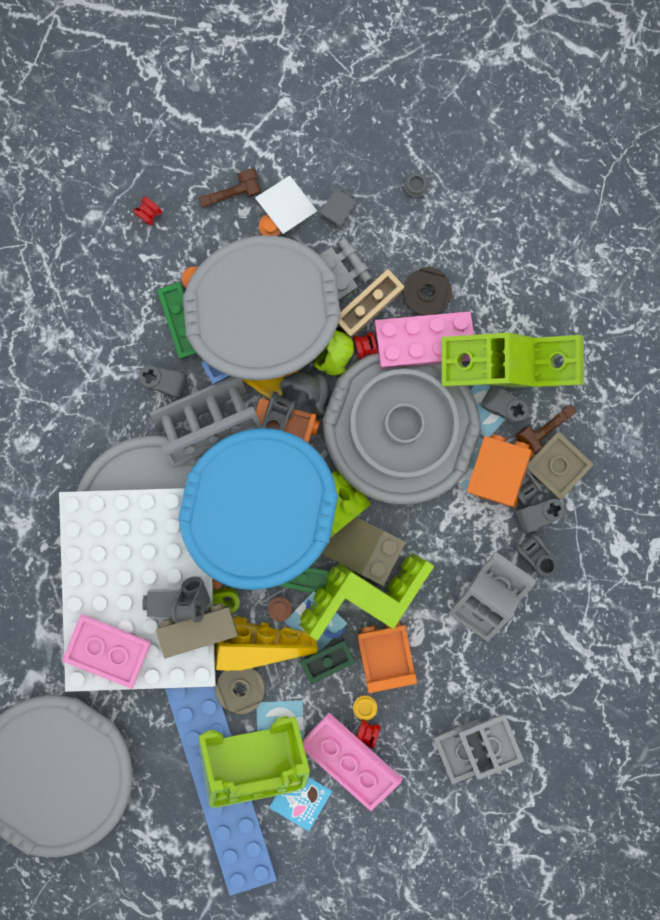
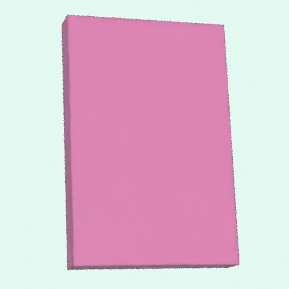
(106, 651)

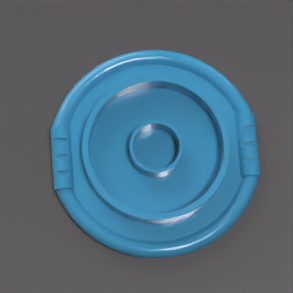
(258, 509)

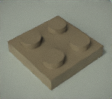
(559, 465)

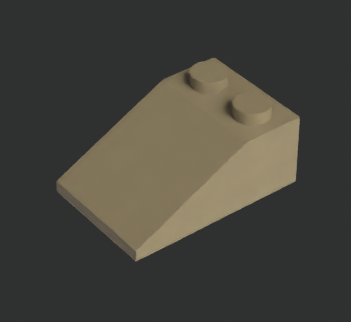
(365, 549)

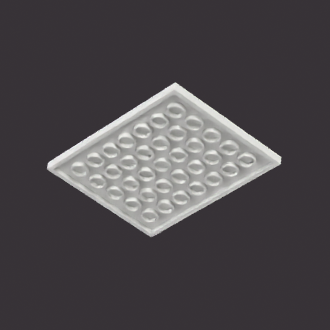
(110, 557)

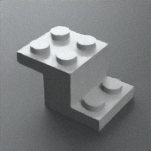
(492, 596)
(478, 748)

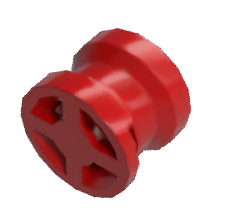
(147, 211)
(362, 345)
(368, 733)

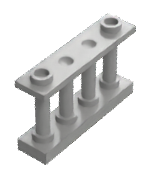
(202, 439)

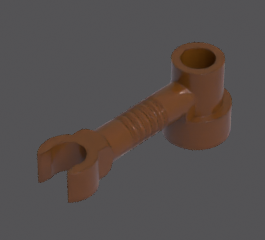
(247, 184)
(532, 438)

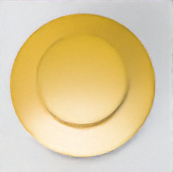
(365, 707)

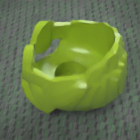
(339, 353)

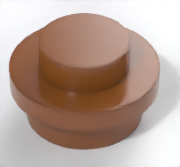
(279, 609)

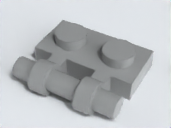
(345, 279)

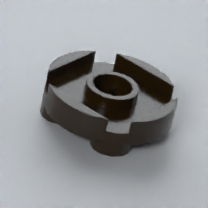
(439, 285)

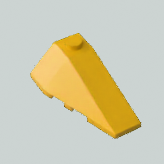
(261, 646)

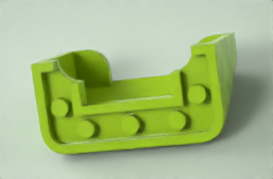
(253, 763)

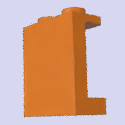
(300, 424)
(499, 470)
(386, 657)

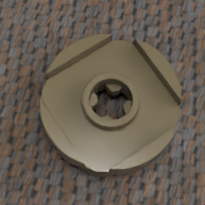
(234, 701)

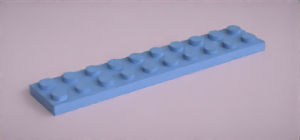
(232, 827)

